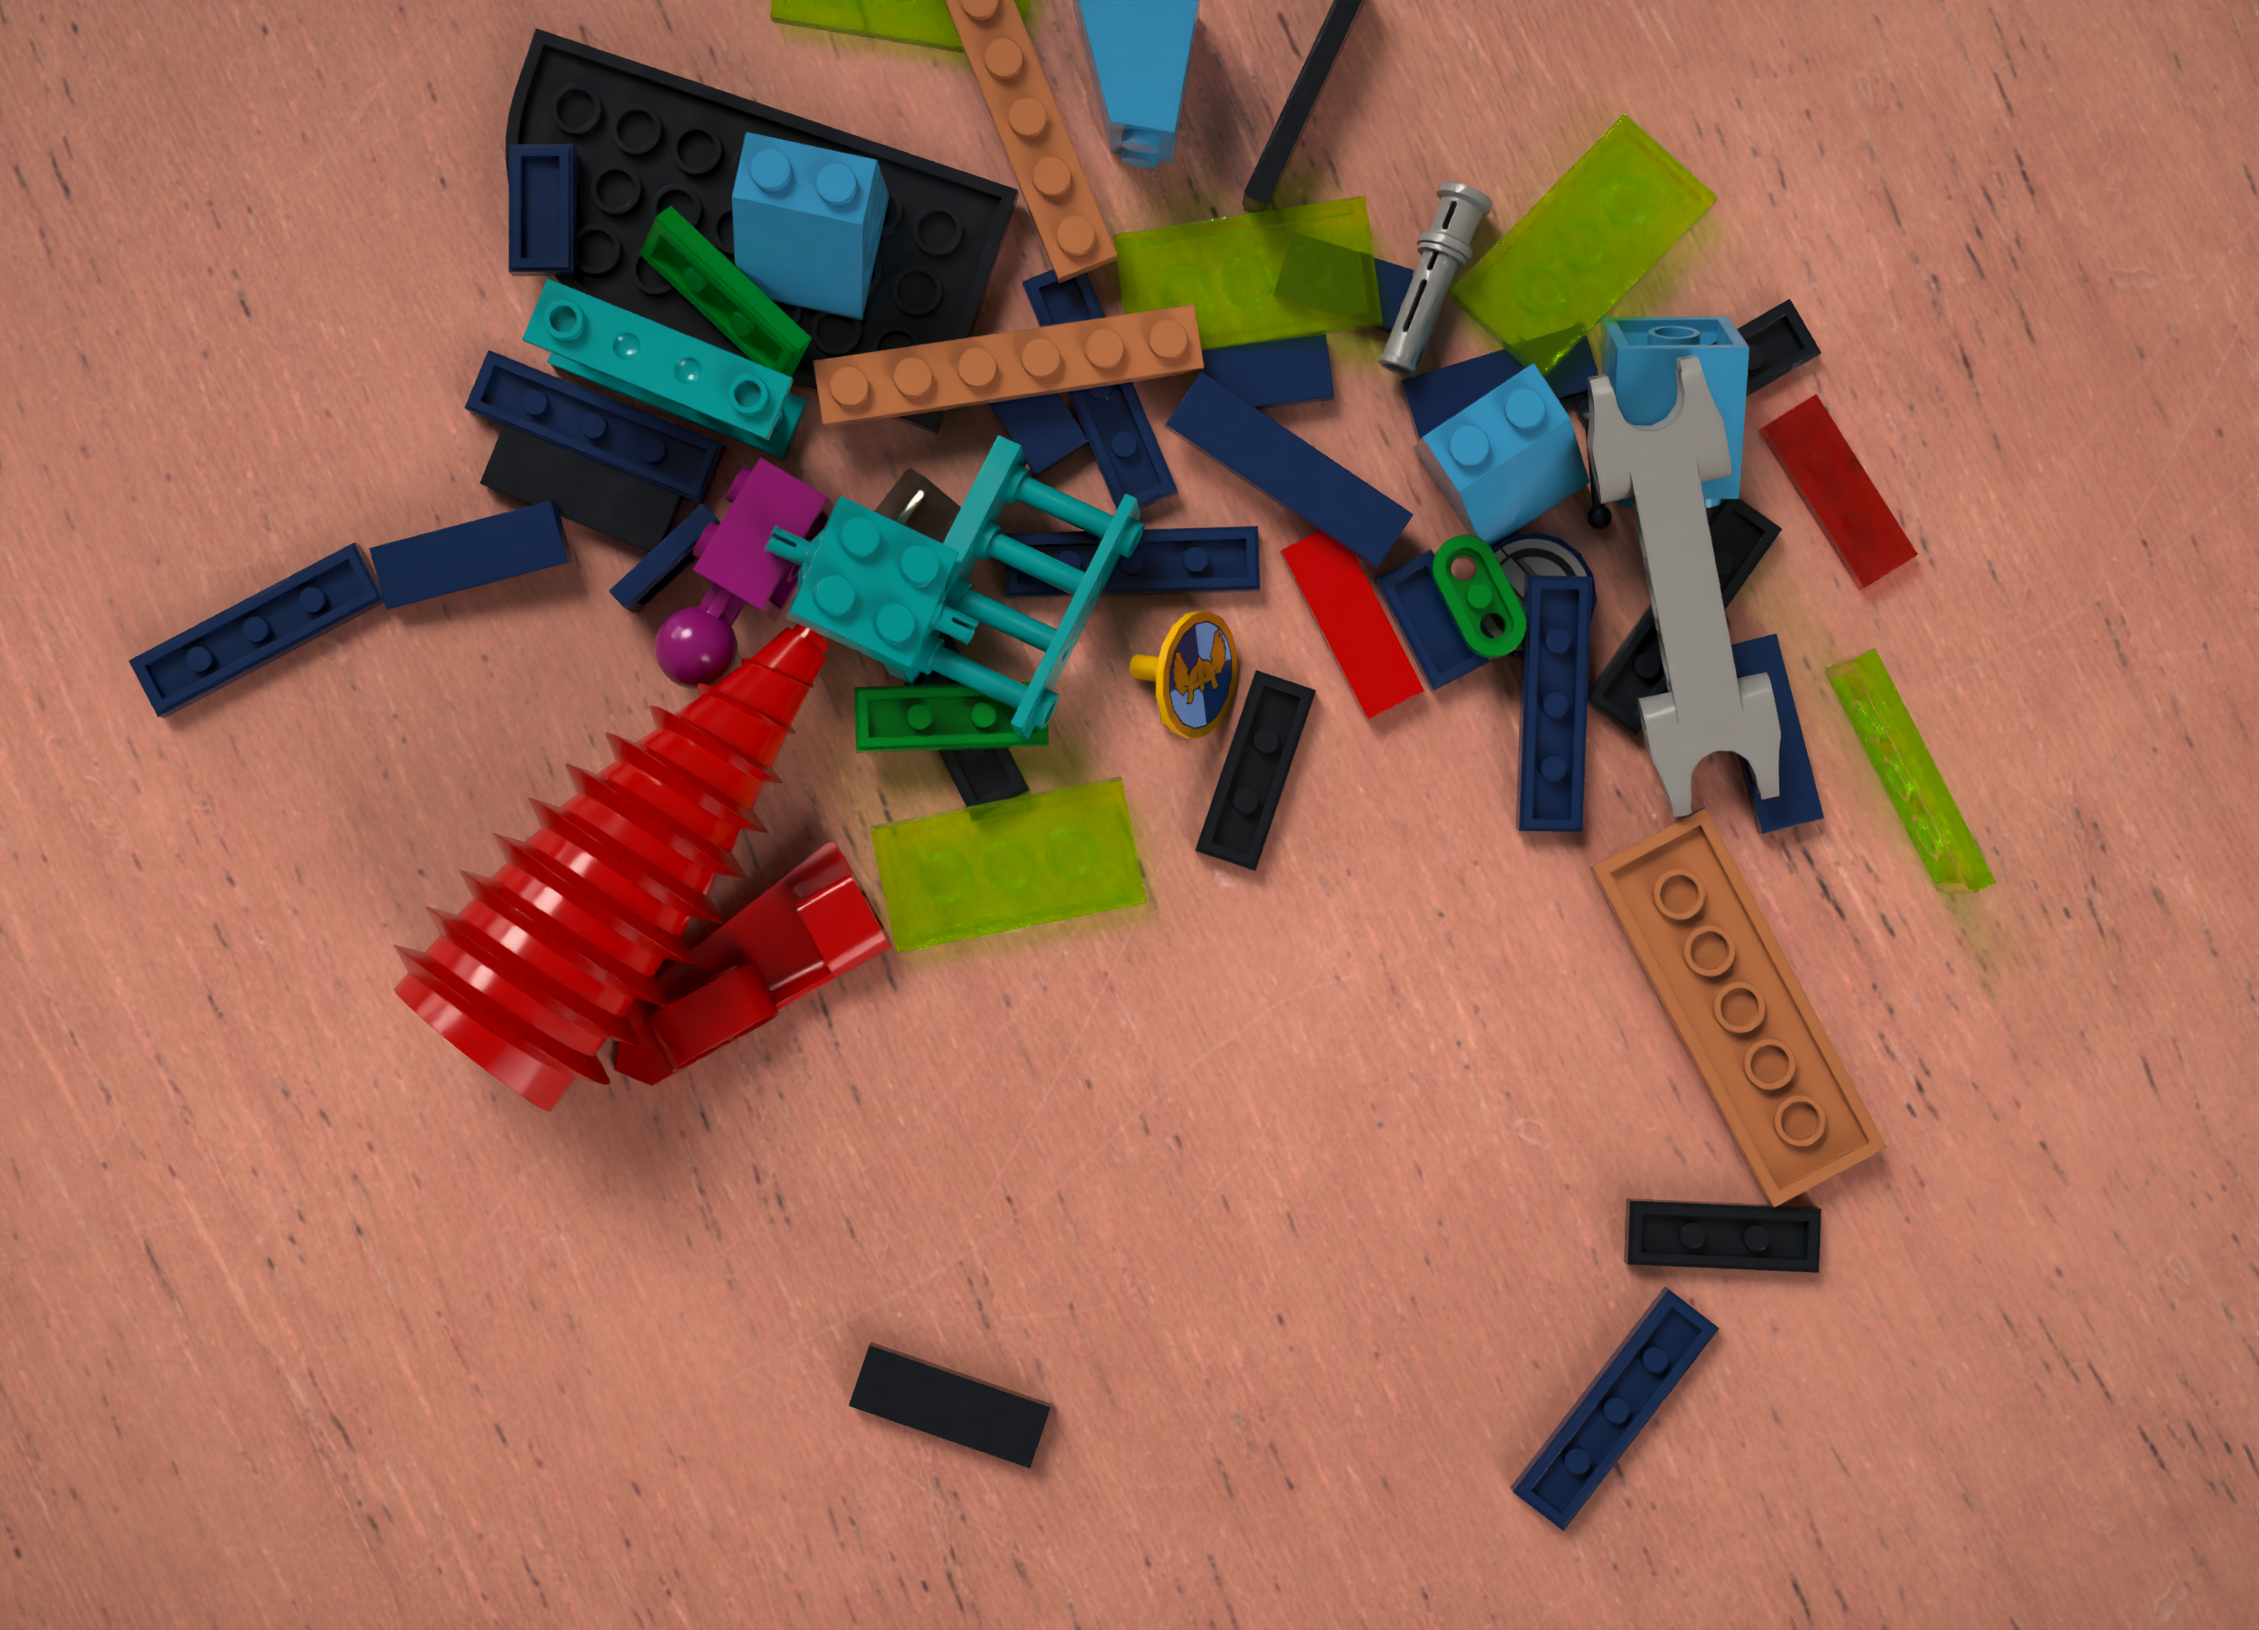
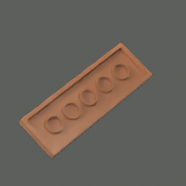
(1738, 1007)

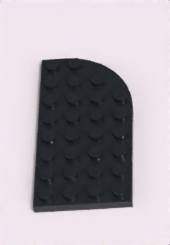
(678, 143)

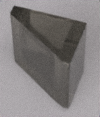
(920, 506)

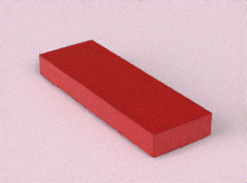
(1352, 624)

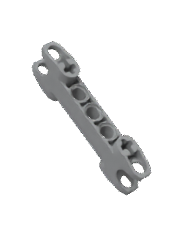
(1663, 476)

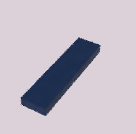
(1108, 414)
(595, 427)
(1288, 470)
(1161, 563)
(258, 630)
(1553, 703)
(1614, 1408)

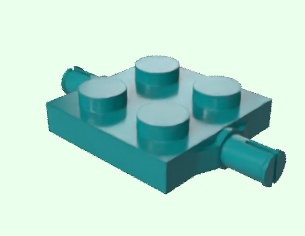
(872, 584)

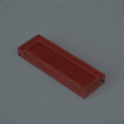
(1838, 492)

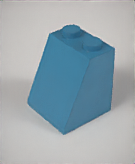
(1139, 71)
(808, 223)
(1641, 369)
(1505, 457)

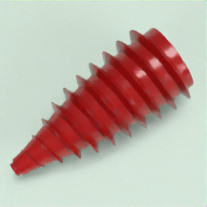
(608, 883)

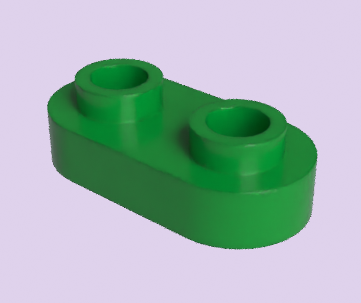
(1481, 596)

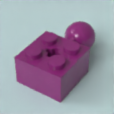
(700, 641)

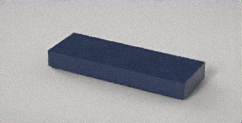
(1449, 390)
(471, 554)
(1797, 787)

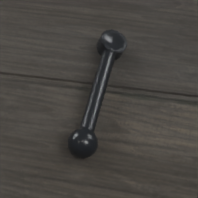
(1599, 515)

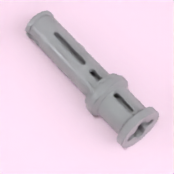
(1443, 251)

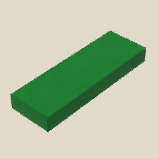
(724, 293)
(935, 720)

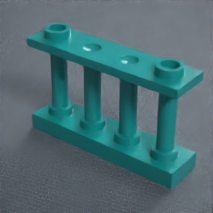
(666, 369)
(979, 537)

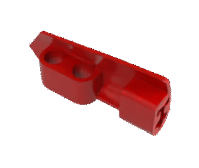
(757, 962)

